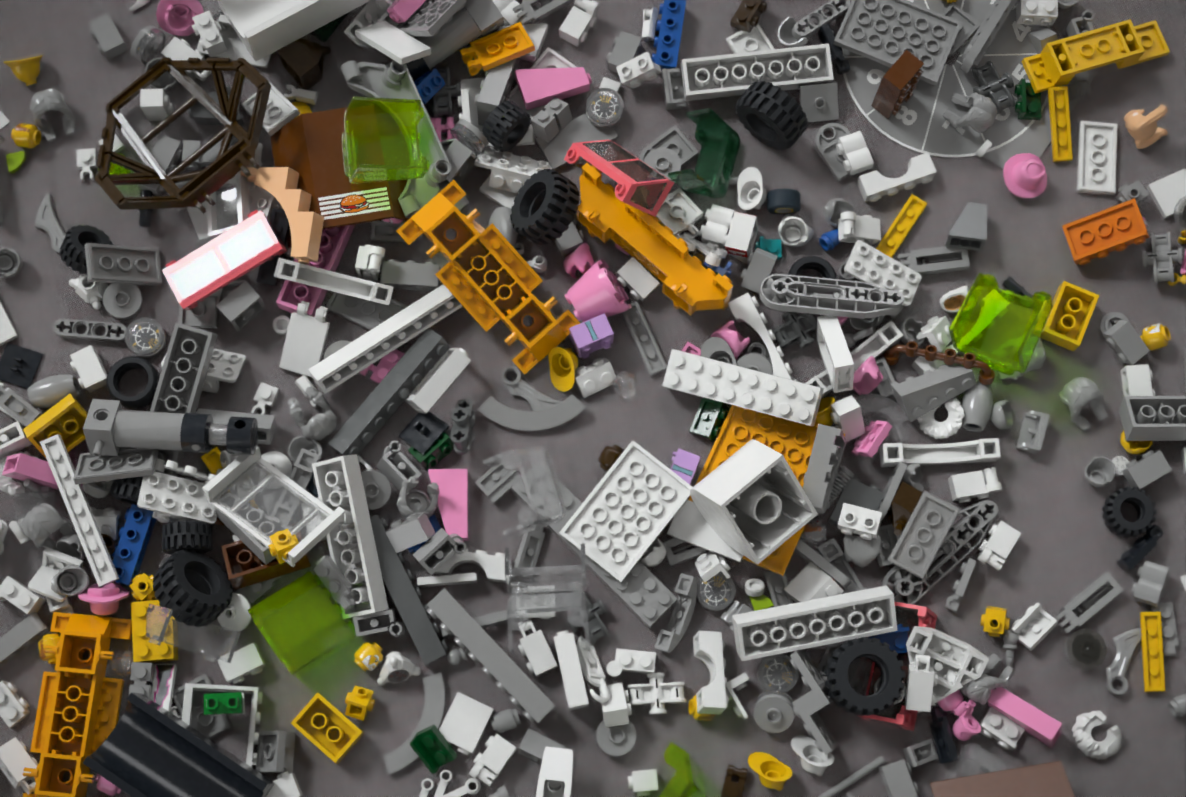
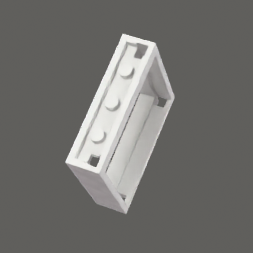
(254, 715)

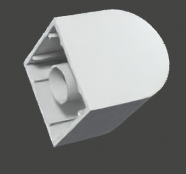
(753, 501)

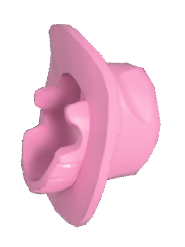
(177, 15)
(1025, 175)
(104, 599)

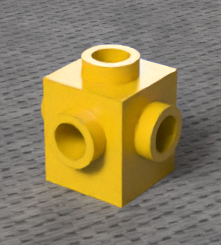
(281, 548)
(138, 582)
(998, 614)
(359, 702)

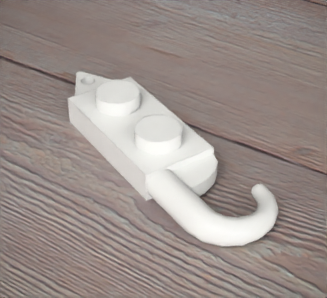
(592, 670)

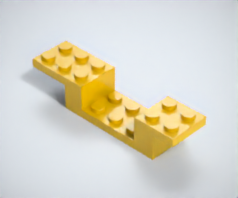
(1110, 44)

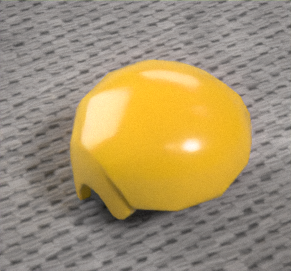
(1134, 447)

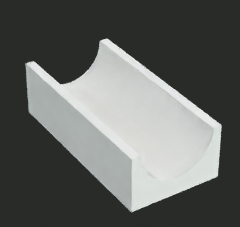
(273, 24)

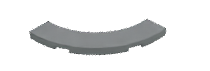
(531, 420)
(431, 715)

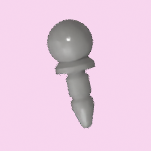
(1010, 640)
(456, 656)

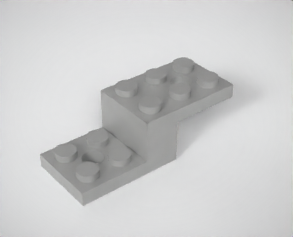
(811, 702)

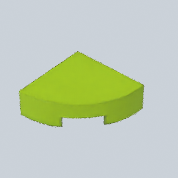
(15, 160)
(760, 602)

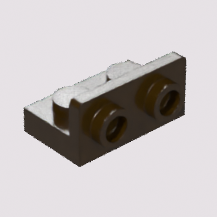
(748, 14)

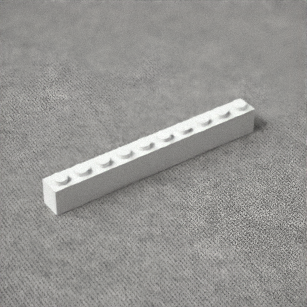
(384, 339)

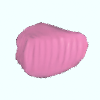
(578, 260)
(734, 339)
(867, 377)

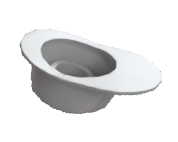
(718, 349)

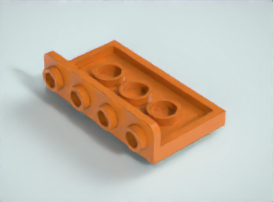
(1105, 232)

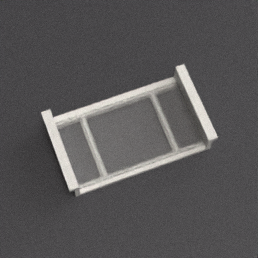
(268, 502)

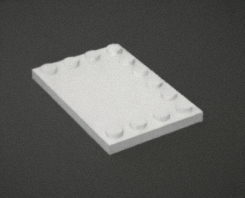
(627, 511)

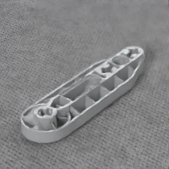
(986, 33)
(829, 296)
(949, 547)

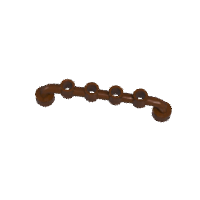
(986, 375)

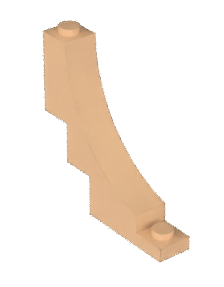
(304, 225)

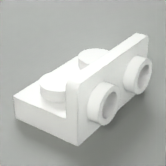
(12, 707)
(1001, 728)

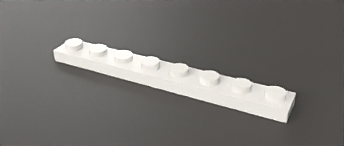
(79, 511)

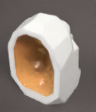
(953, 299)

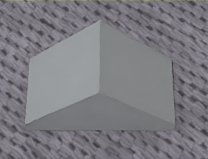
(1040, 37)
(920, 753)

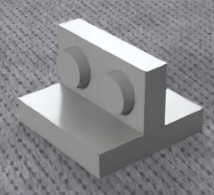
(275, 751)

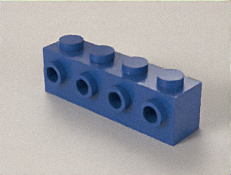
(669, 33)
(132, 543)

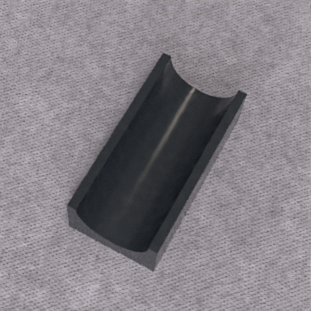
(165, 757)

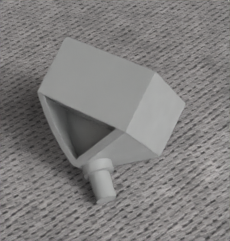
(460, 158)
(238, 303)

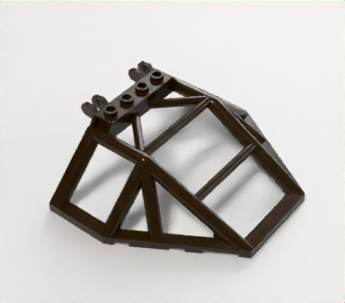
(202, 182)

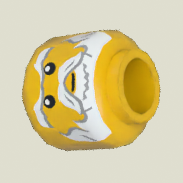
(1156, 336)
(368, 656)

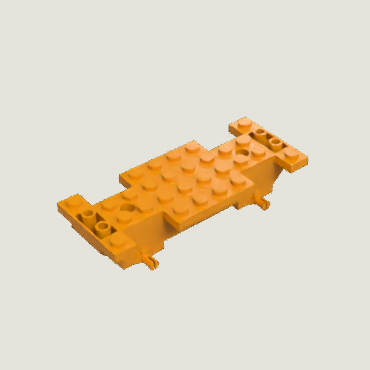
(652, 245)
(488, 276)
(76, 703)

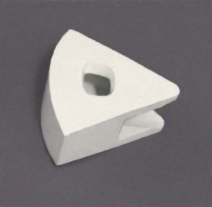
(555, 773)

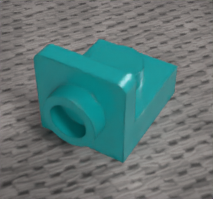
(770, 245)

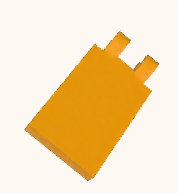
(497, 48)

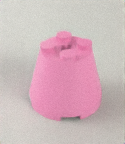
(597, 293)

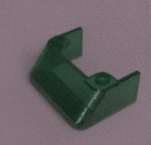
(716, 156)

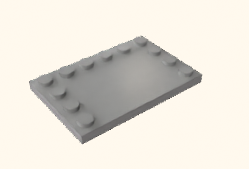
(890, 27)

